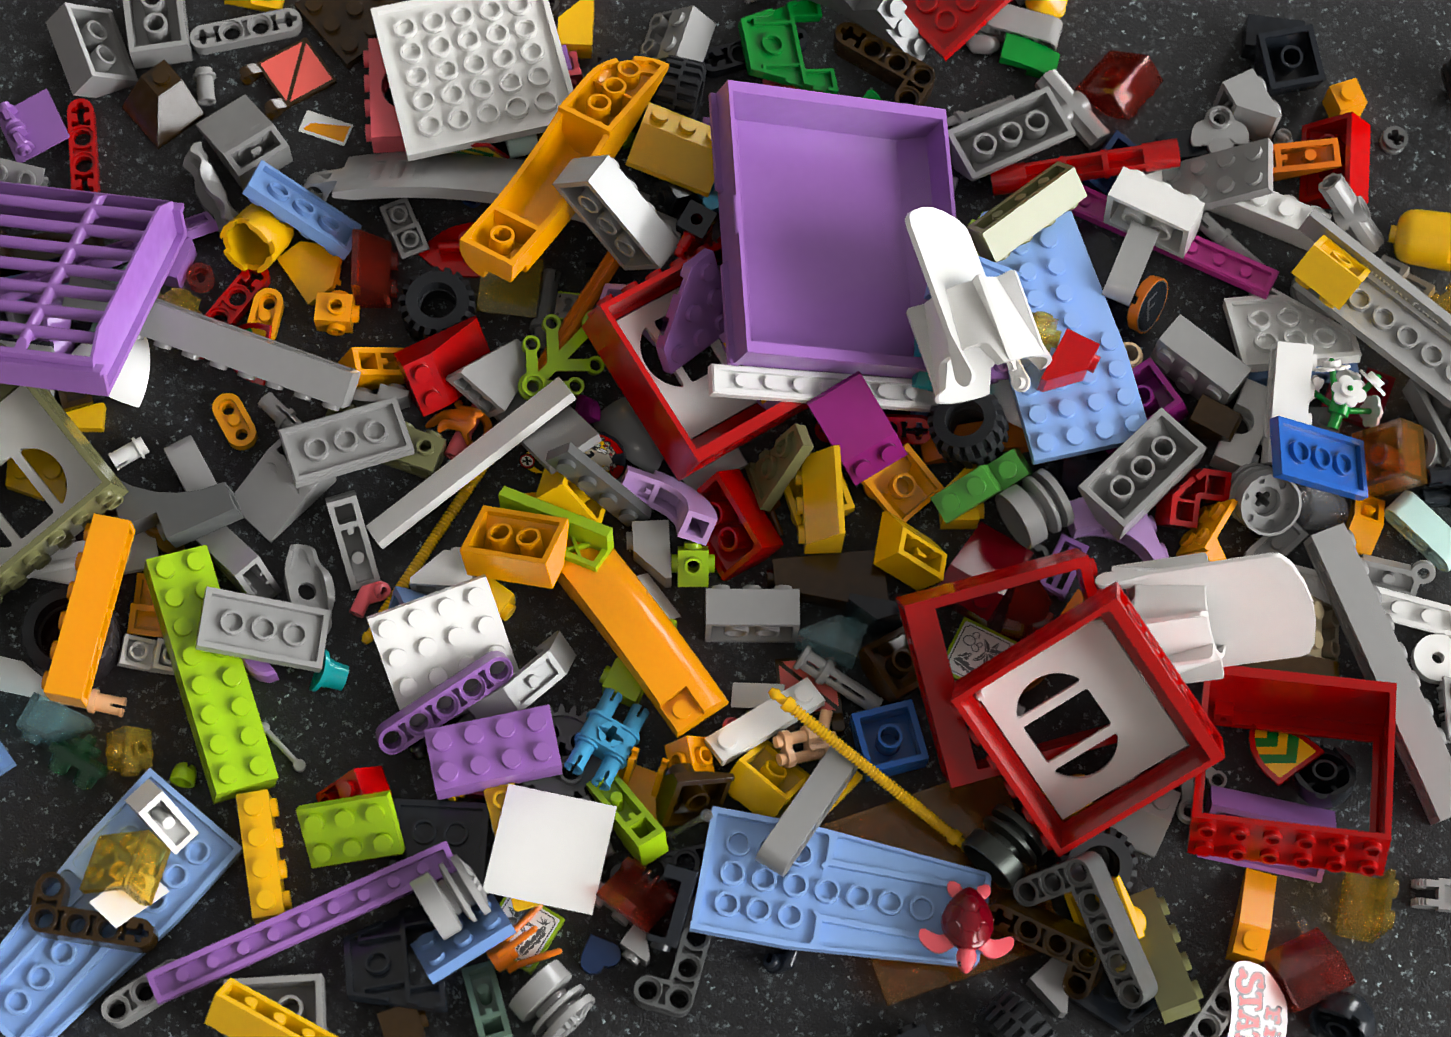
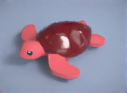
(967, 926)

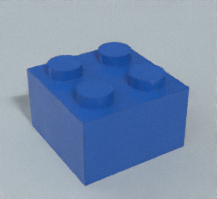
(890, 738)

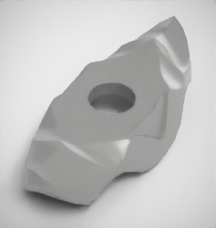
(208, 186)
(304, 568)

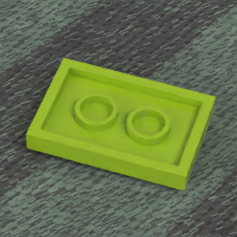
(350, 829)

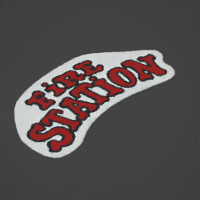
(1256, 1003)

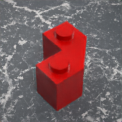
(1182, 504)

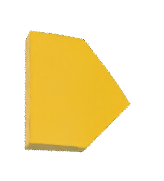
(311, 269)

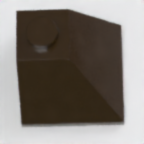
(162, 105)

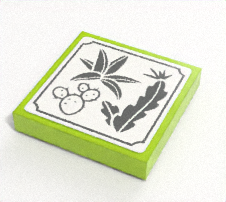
(974, 646)
(548, 926)

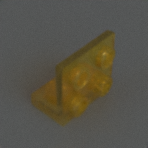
(127, 863)
(1366, 906)

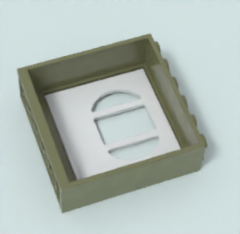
(36, 421)

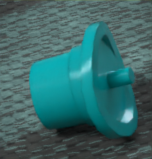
(331, 676)

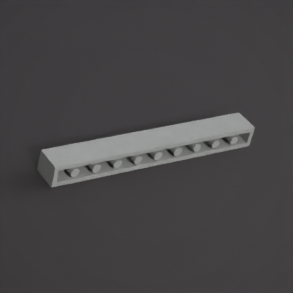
(237, 349)
(1385, 660)

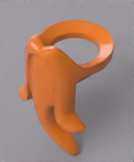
(460, 419)

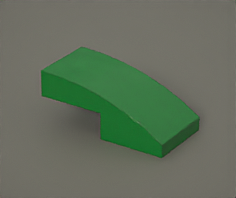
(1028, 55)

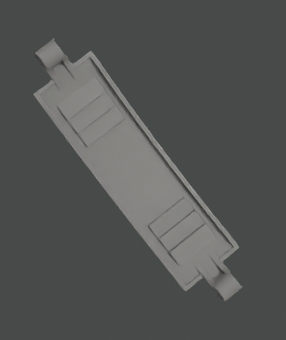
(439, 177)

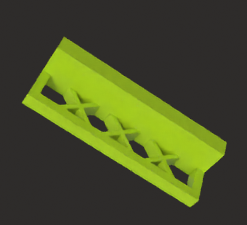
(581, 529)

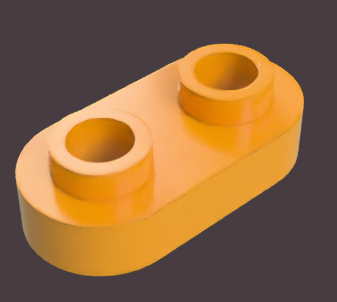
(272, 316)
(235, 423)

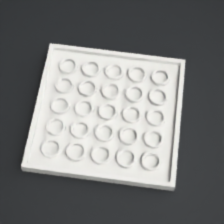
(470, 71)

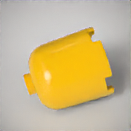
(255, 238)
(1423, 239)

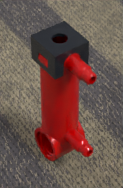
(696, 226)

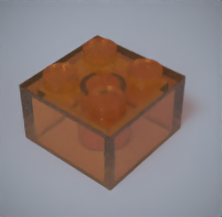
(1394, 457)

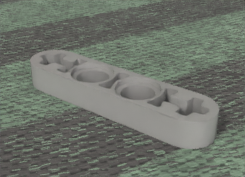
(247, 35)

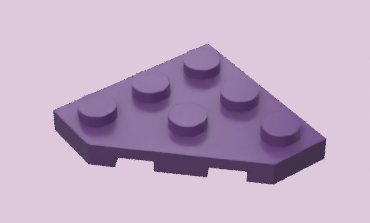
(693, 314)

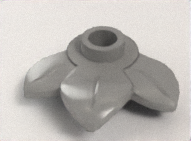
(1217, 135)

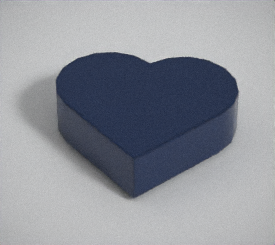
(599, 955)

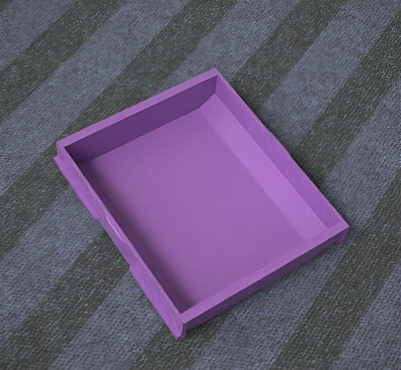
(819, 228)

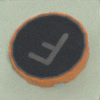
(1149, 305)

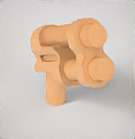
(813, 748)

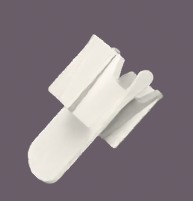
(971, 316)
(1220, 610)

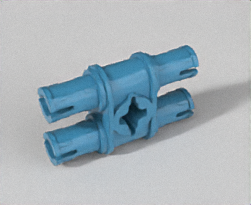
(593, 734)

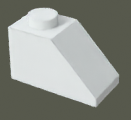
(440, 572)
(161, 816)

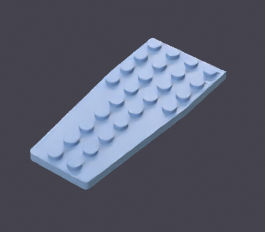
(1107, 403)
(834, 899)
(54, 981)

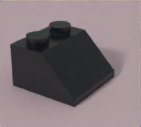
(1289, 60)

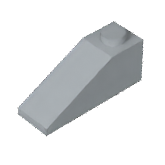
(352, 539)

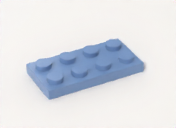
(301, 209)

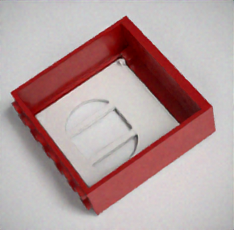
(669, 411)
(1086, 648)

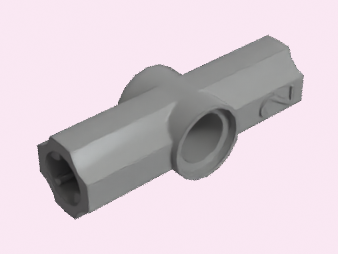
(1076, 108)
(1351, 212)

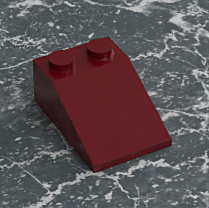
(983, 553)

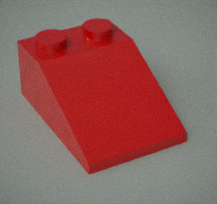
(434, 358)

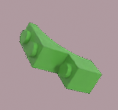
(981, 485)

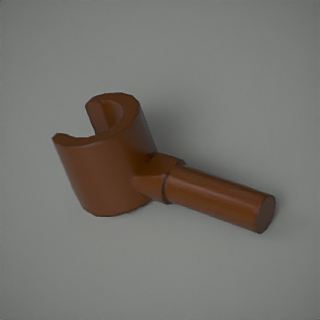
(774, 519)

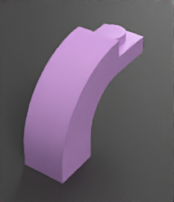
(680, 503)

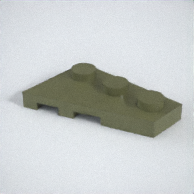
(779, 466)

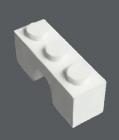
(1242, 448)

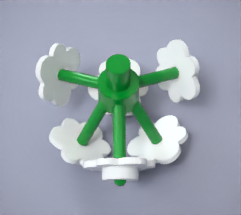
(1348, 390)

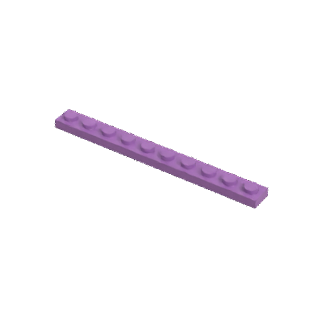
(296, 925)

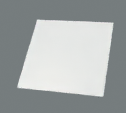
(549, 849)

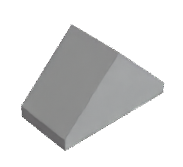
(1048, 986)

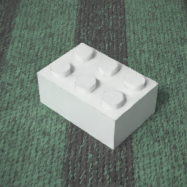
(1155, 206)

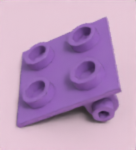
(32, 126)

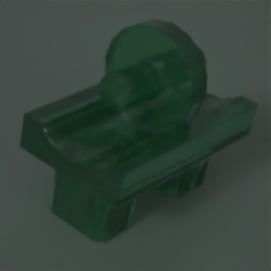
(89, 768)

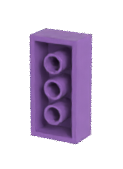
(493, 752)

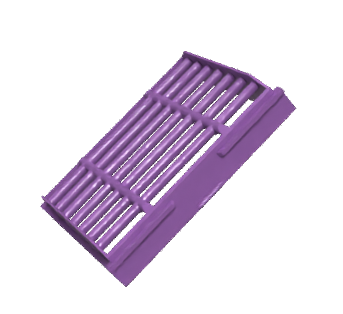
(84, 214)

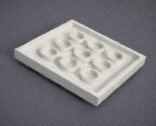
(437, 638)

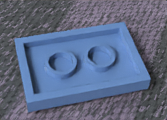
(444, 957)

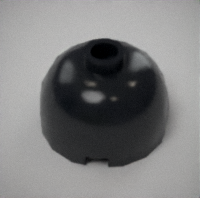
(1326, 779)
(1343, 1016)

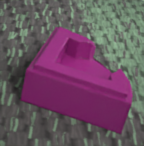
(588, 409)

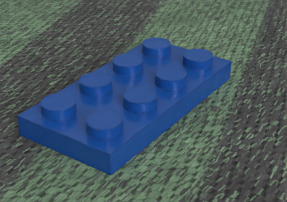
(1318, 458)

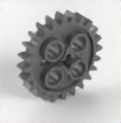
(566, 727)

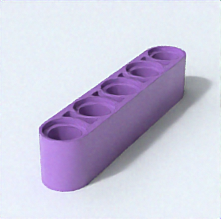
(460, 701)

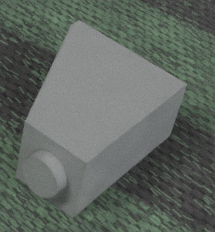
(492, 378)
(239, 563)

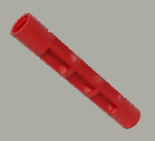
(1094, 165)

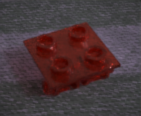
(636, 895)

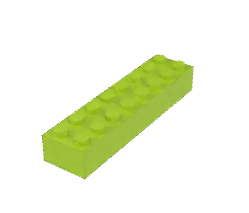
(210, 684)

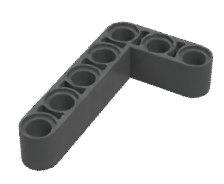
(1097, 918)

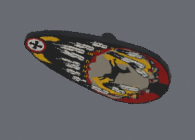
(607, 454)

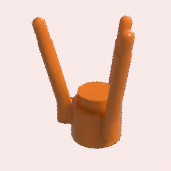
(504, 953)

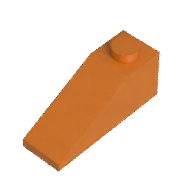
(1305, 158)

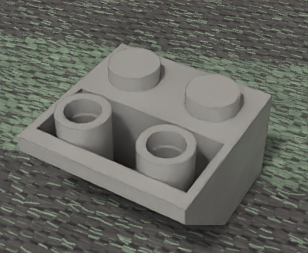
(679, 33)
(1250, 104)

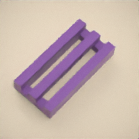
(1051, 589)

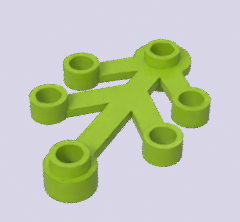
(556, 359)

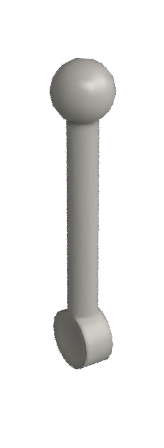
(298, 764)

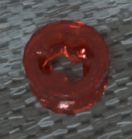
(209, 279)

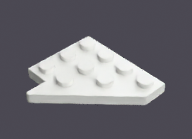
(1261, 322)

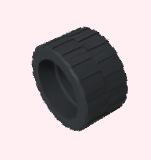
(43, 614)

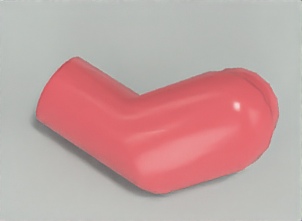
(368, 595)

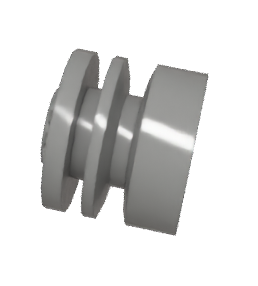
(1276, 506)
(1034, 508)
(450, 896)
(550, 1001)

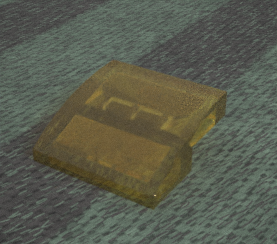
(512, 298)

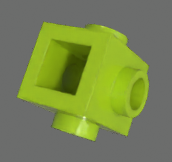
(692, 575)

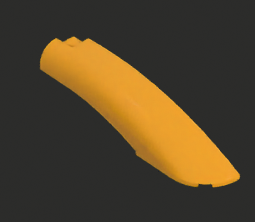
(588, 123)
(643, 639)

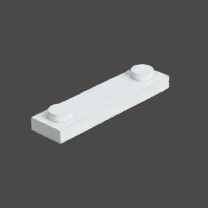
(761, 723)

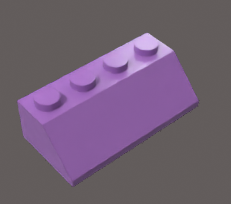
(1248, 805)

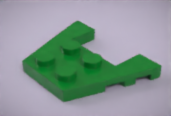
(774, 48)

